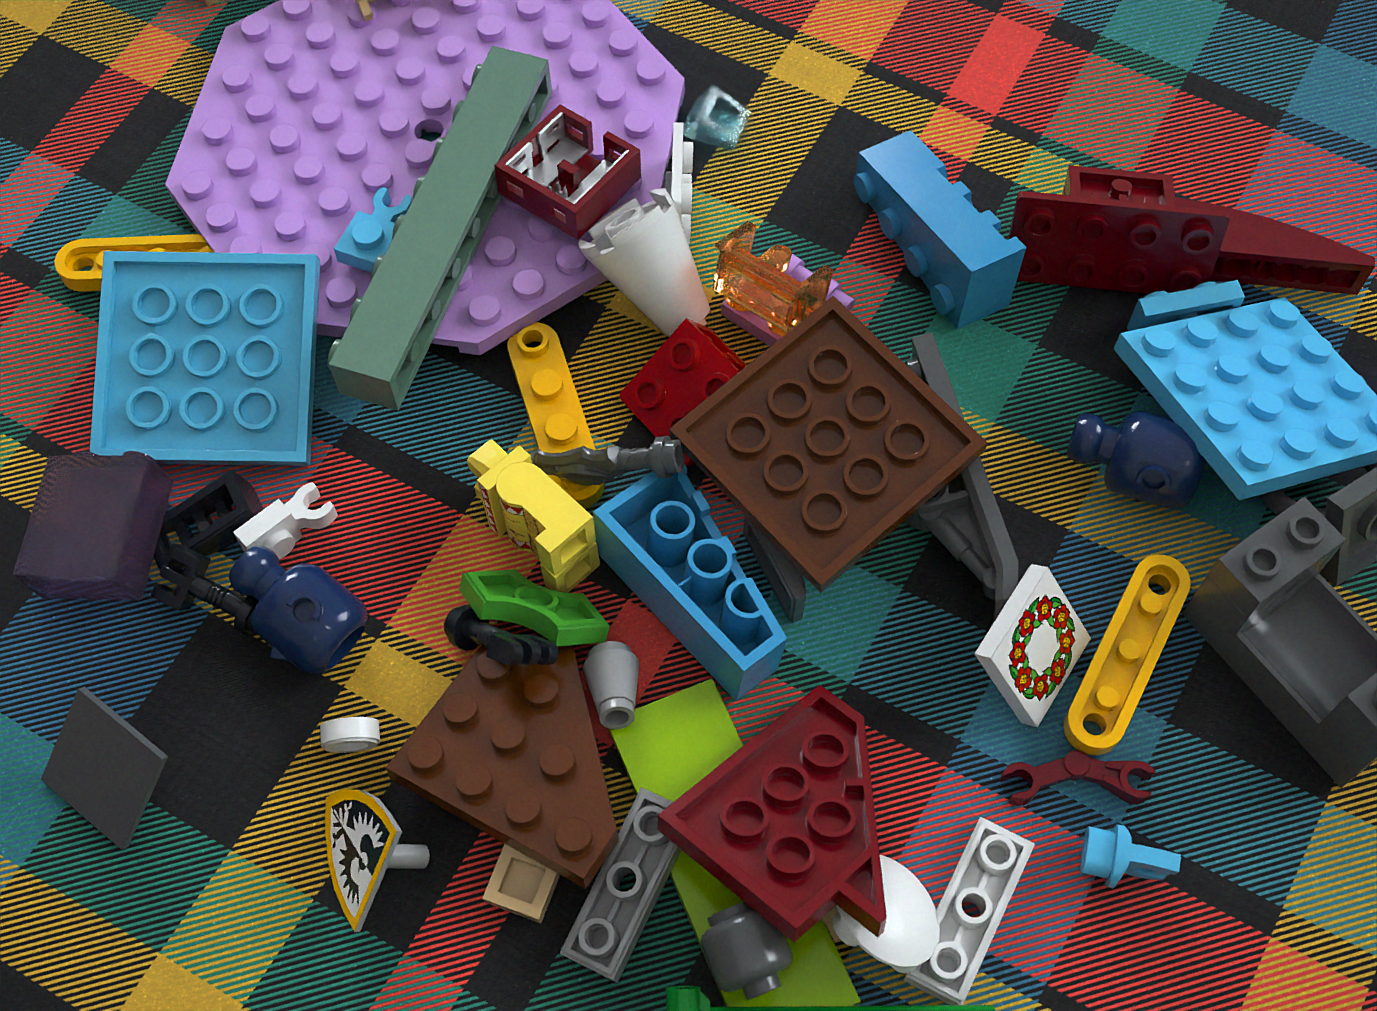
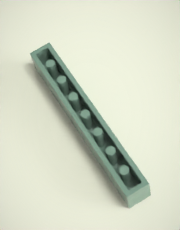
(439, 232)

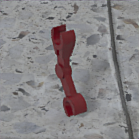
(1078, 766)

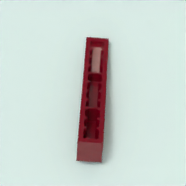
(1283, 255)

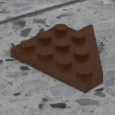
(517, 762)

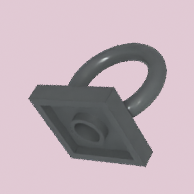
(1353, 515)

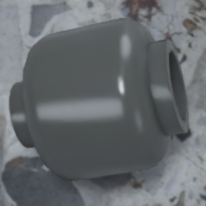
(745, 951)

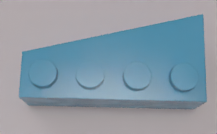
(938, 229)
(689, 577)

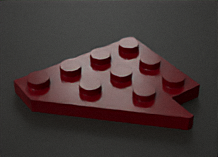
(791, 820)

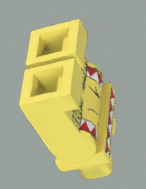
(535, 514)

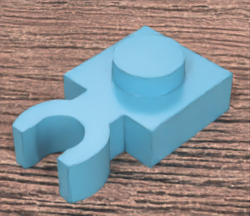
(370, 234)

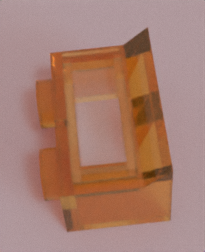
(762, 285)

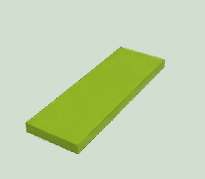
(669, 752)

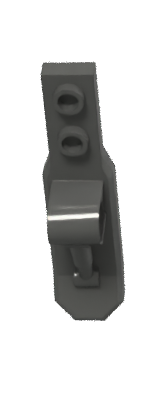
(965, 510)

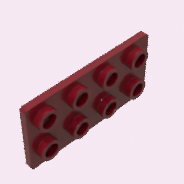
(1116, 233)

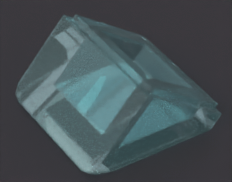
(716, 119)

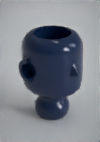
(1143, 457)
(299, 610)

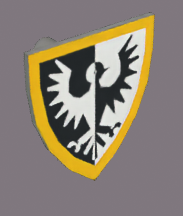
(361, 848)

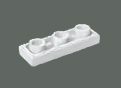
(983, 877)

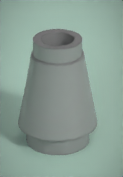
(613, 682)

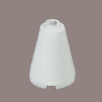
(649, 261)

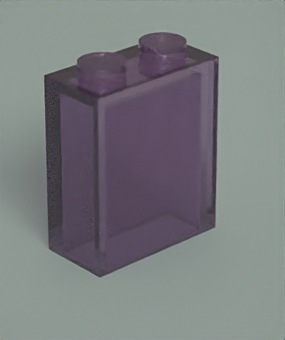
(94, 526)

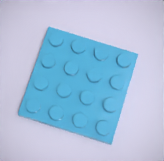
(206, 357)
(1258, 395)

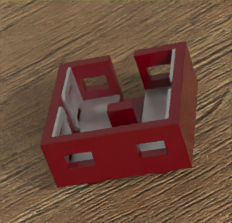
(558, 177)

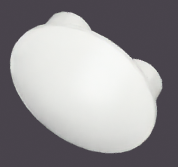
(910, 923)

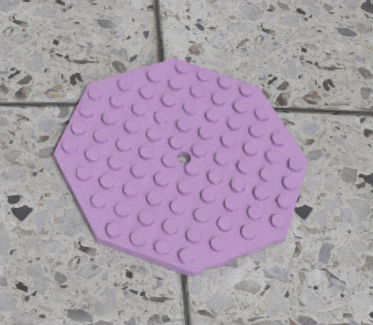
(327, 109)

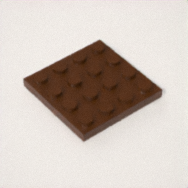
(827, 442)

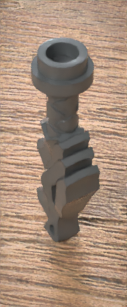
(592, 466)

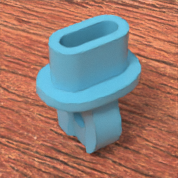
(1113, 854)

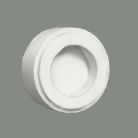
(350, 734)

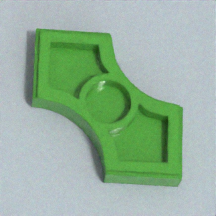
(554, 614)

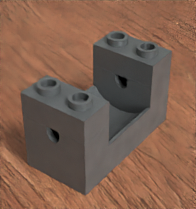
(1296, 638)

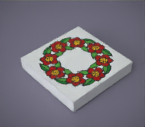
(1033, 645)

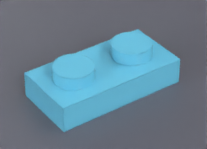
(1203, 299)

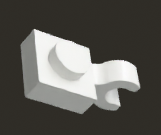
(280, 523)

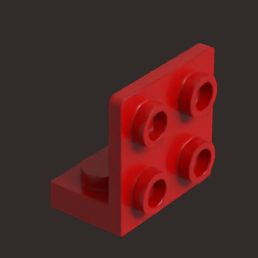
(680, 377)

